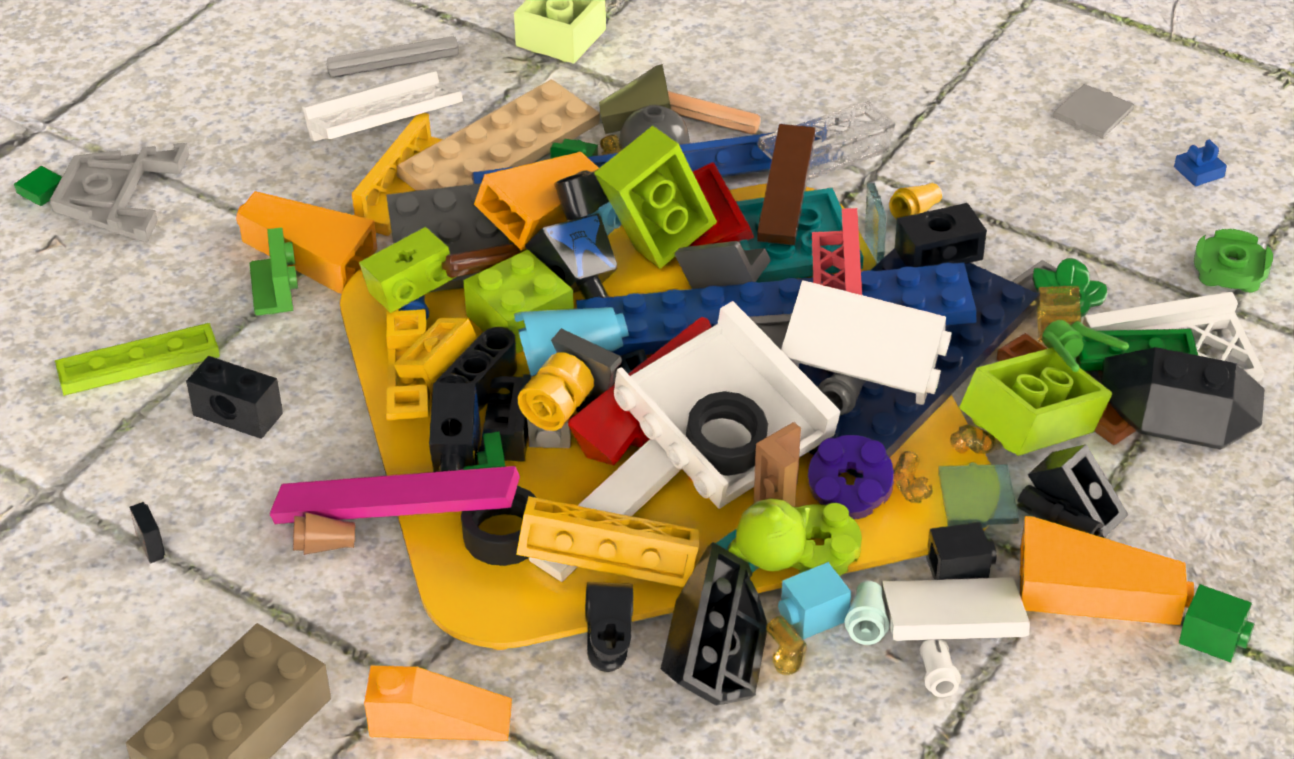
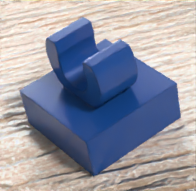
(1201, 164)

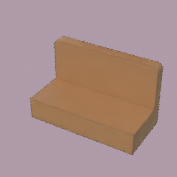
(778, 465)

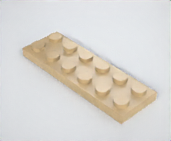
(503, 139)

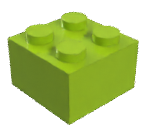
(514, 287)

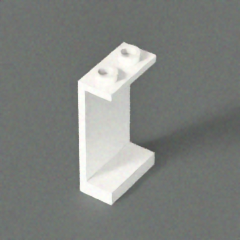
(866, 339)

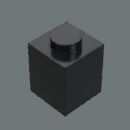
(960, 552)

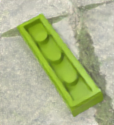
(136, 358)

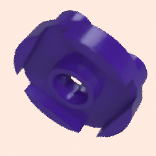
(846, 453)

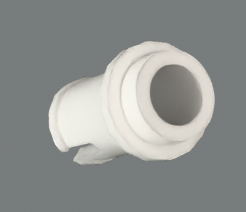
(940, 675)

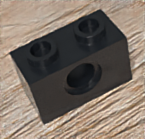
(940, 237)
(234, 397)

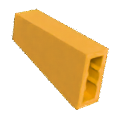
(525, 196)
(323, 240)
(1098, 577)

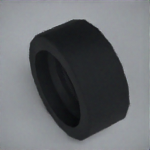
(732, 407)
(491, 547)

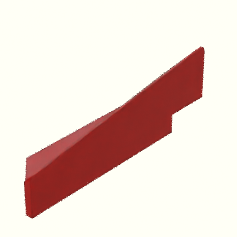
(604, 427)

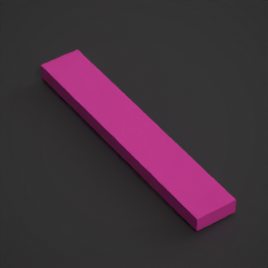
(398, 494)

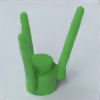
(1068, 342)

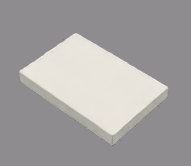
(955, 609)

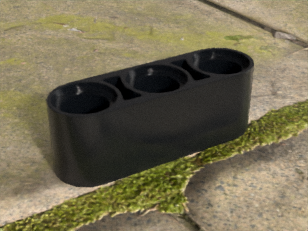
(486, 358)

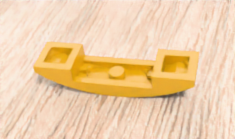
(405, 396)

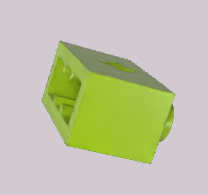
(406, 269)

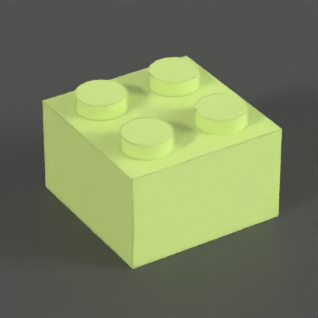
(559, 27)

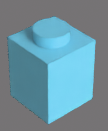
(814, 600)

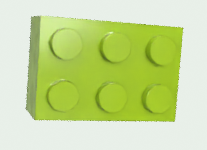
(656, 196)
(1034, 401)

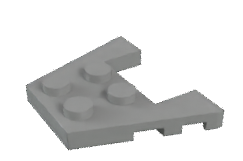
(101, 184)

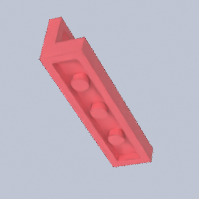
(850, 275)

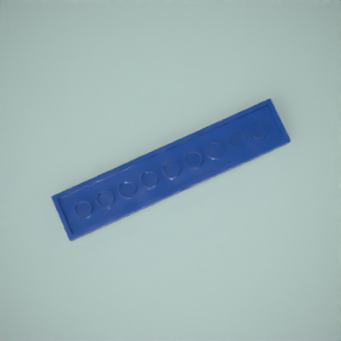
(661, 316)

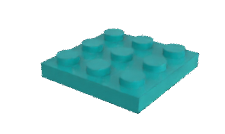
(819, 214)

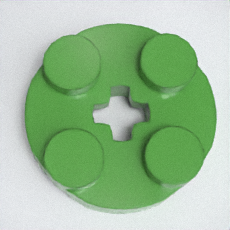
(1245, 272)

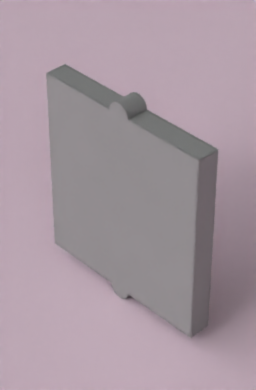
(1093, 110)

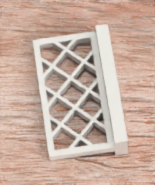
(378, 105)
(1198, 314)

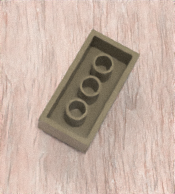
(239, 705)

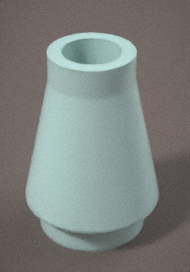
(867, 615)

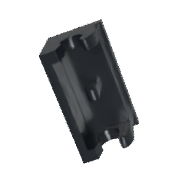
(506, 416)

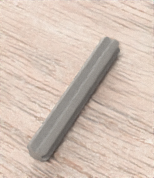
(392, 56)

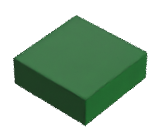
(38, 185)

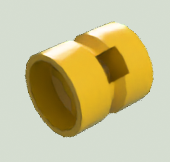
(556, 391)

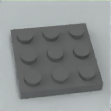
(449, 216)

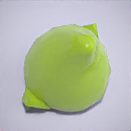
(771, 534)

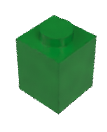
(1216, 623)

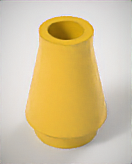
(914, 199)

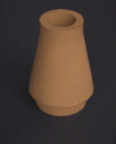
(321, 534)

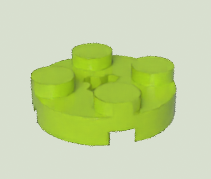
(840, 536)

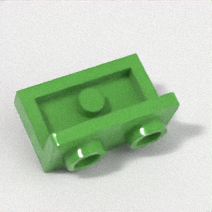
(273, 278)

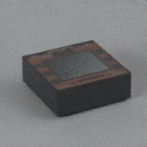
(147, 532)

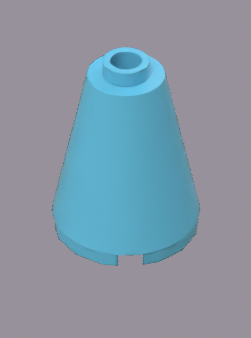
(592, 324)

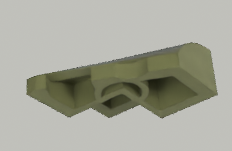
(641, 92)

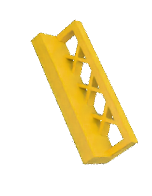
(383, 176)
(608, 542)

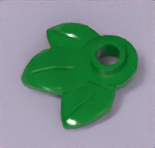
(1073, 273)

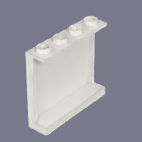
(731, 359)

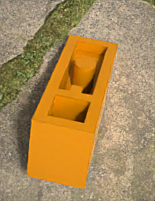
(432, 706)

